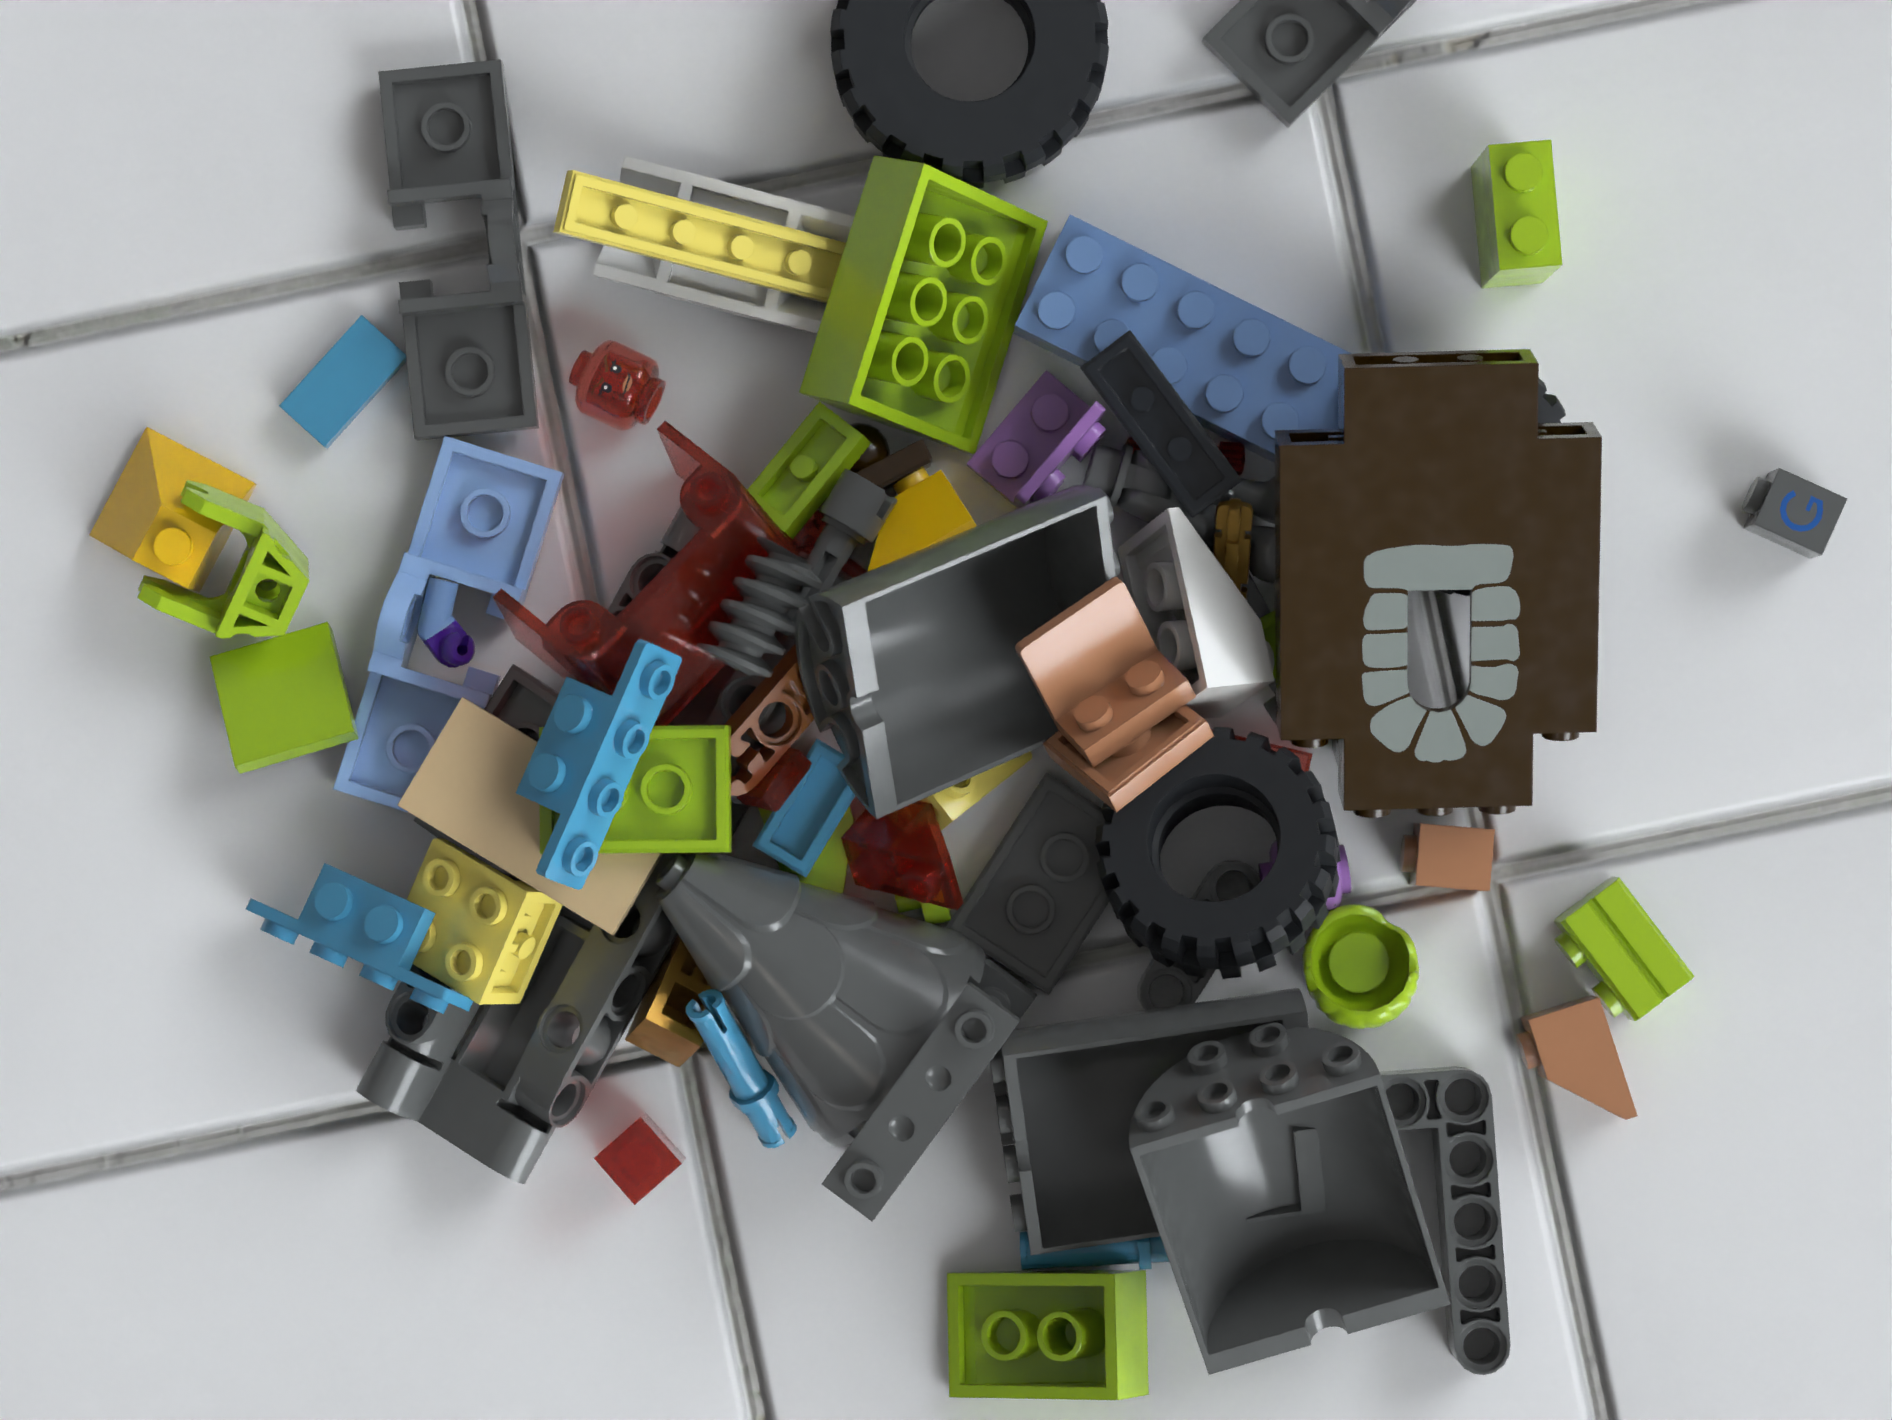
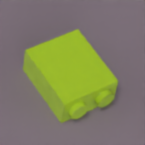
(1516, 214)

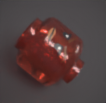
(617, 385)

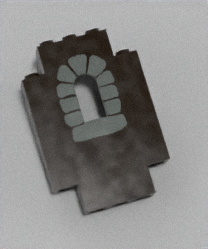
(1428, 490)

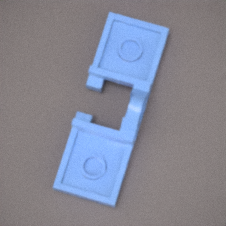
(476, 529)

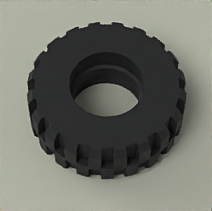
(970, 138)

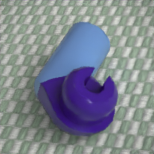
(439, 628)

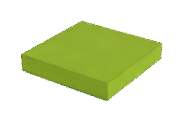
(283, 697)

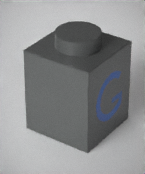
(1792, 512)

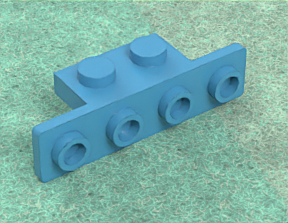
(591, 756)
(368, 925)

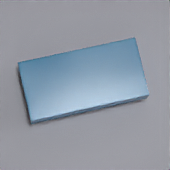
(344, 382)
(810, 813)

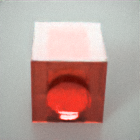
(640, 1158)

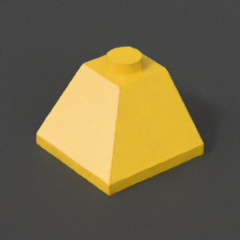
(924, 515)
(151, 523)

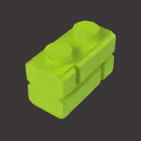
(1622, 950)

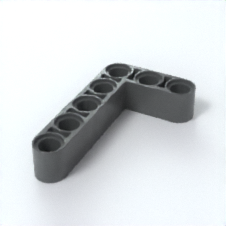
(1453, 1192)

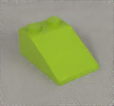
(1048, 1334)

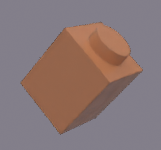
(1448, 856)

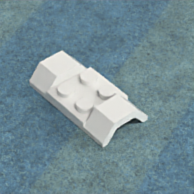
(711, 289)

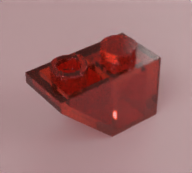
(903, 856)

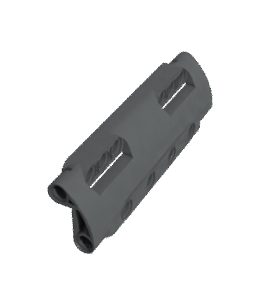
(519, 1062)

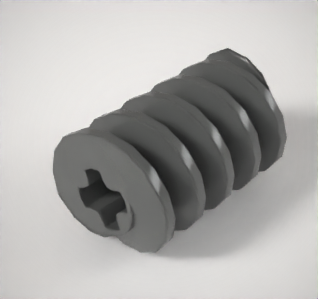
(762, 609)

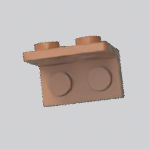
(1102, 673)

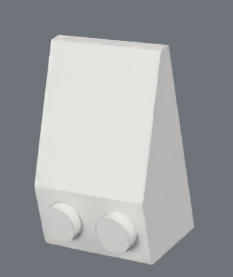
(1196, 614)

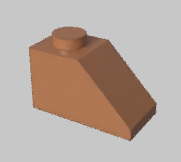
(1577, 1052)

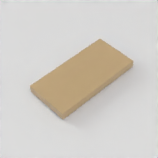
(471, 796)

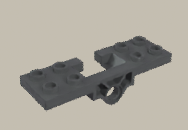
(1298, 47)
(465, 349)

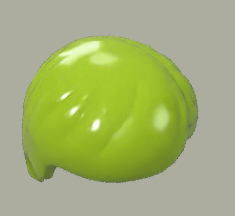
(1360, 967)

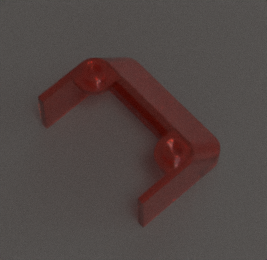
(677, 603)

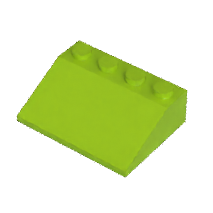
(923, 303)

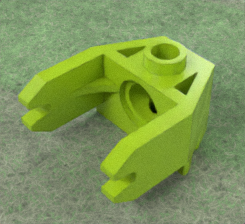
(248, 603)

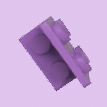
(1036, 441)

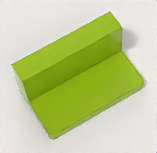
(807, 468)

